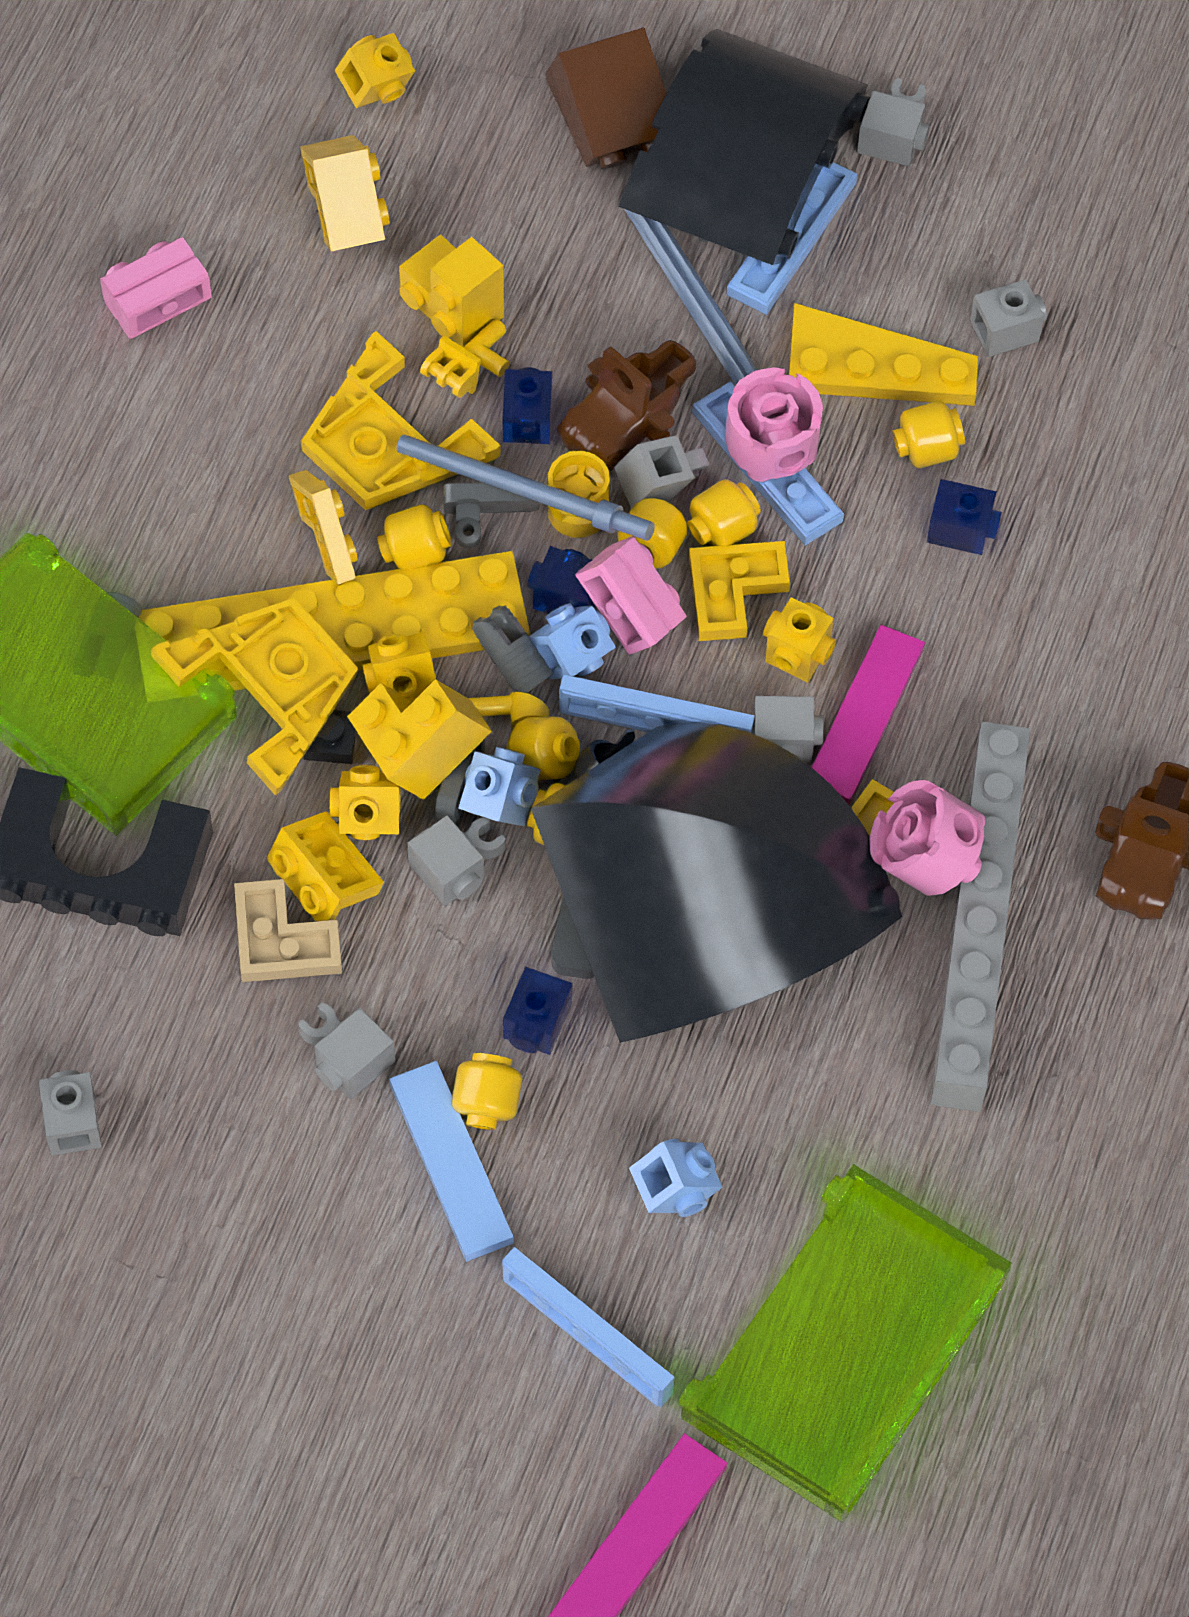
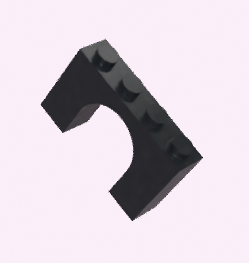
(146, 895)

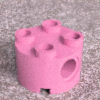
(773, 424)
(928, 838)

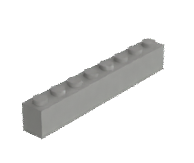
(981, 923)

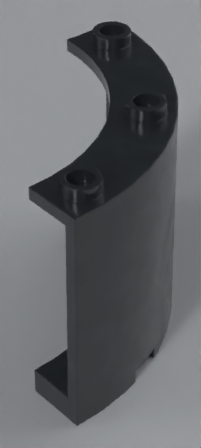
(742, 145)

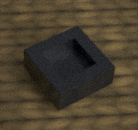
(335, 740)

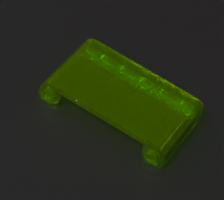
(88, 694)
(848, 1343)

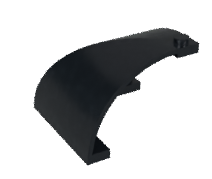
(709, 874)

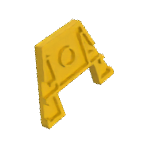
(359, 435)
(284, 665)

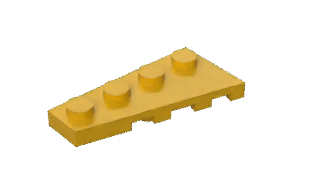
(877, 363)

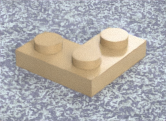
(278, 949)

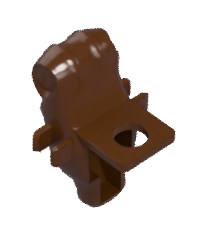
(627, 401)
(1147, 845)

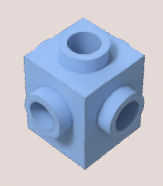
(573, 640)
(500, 786)
(676, 1178)

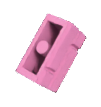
(155, 287)
(631, 594)

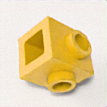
(375, 70)
(799, 638)
(400, 664)
(366, 803)

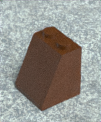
(609, 96)

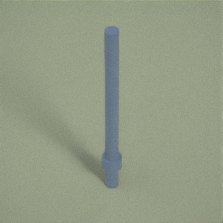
(603, 515)

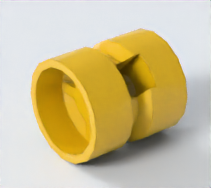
(583, 476)

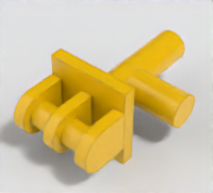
(461, 365)

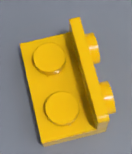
(322, 867)

